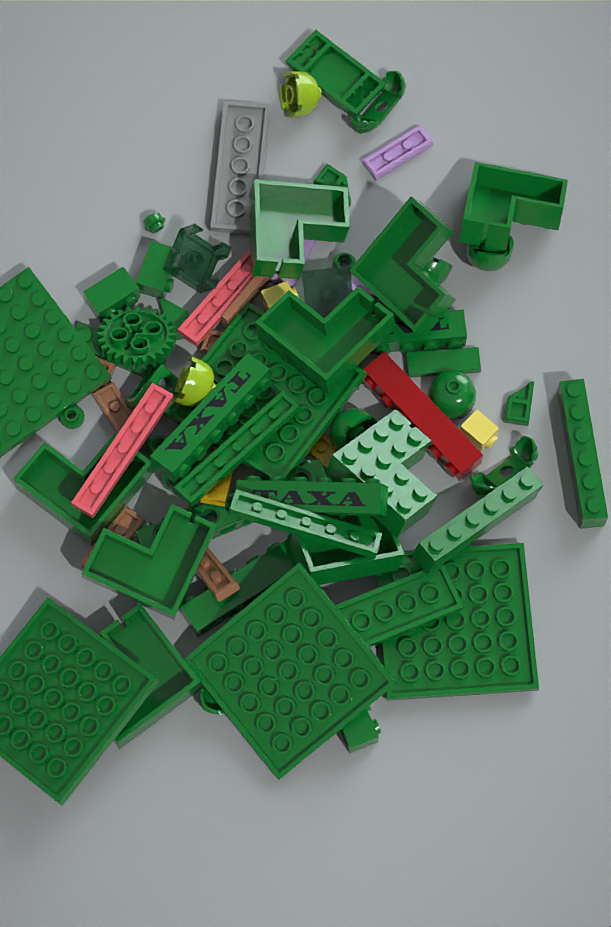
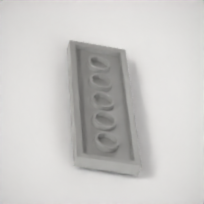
(239, 163)

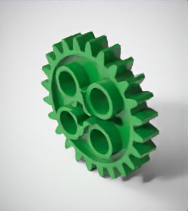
(136, 337)

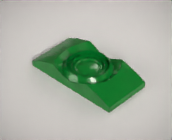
(338, 74)

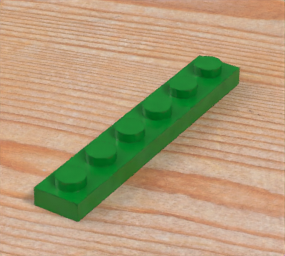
(237, 448)
(305, 524)

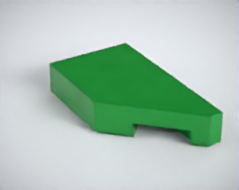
(332, 177)
(175, 313)
(519, 406)

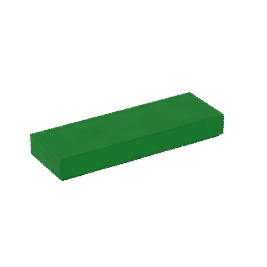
(438, 361)

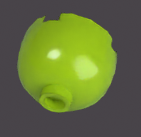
(299, 94)
(194, 383)

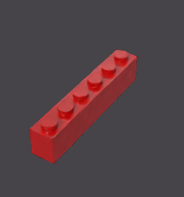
(401, 393)

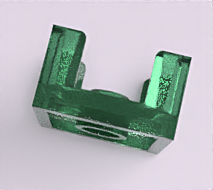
(195, 259)
(326, 288)

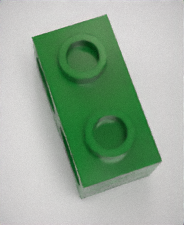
(154, 376)

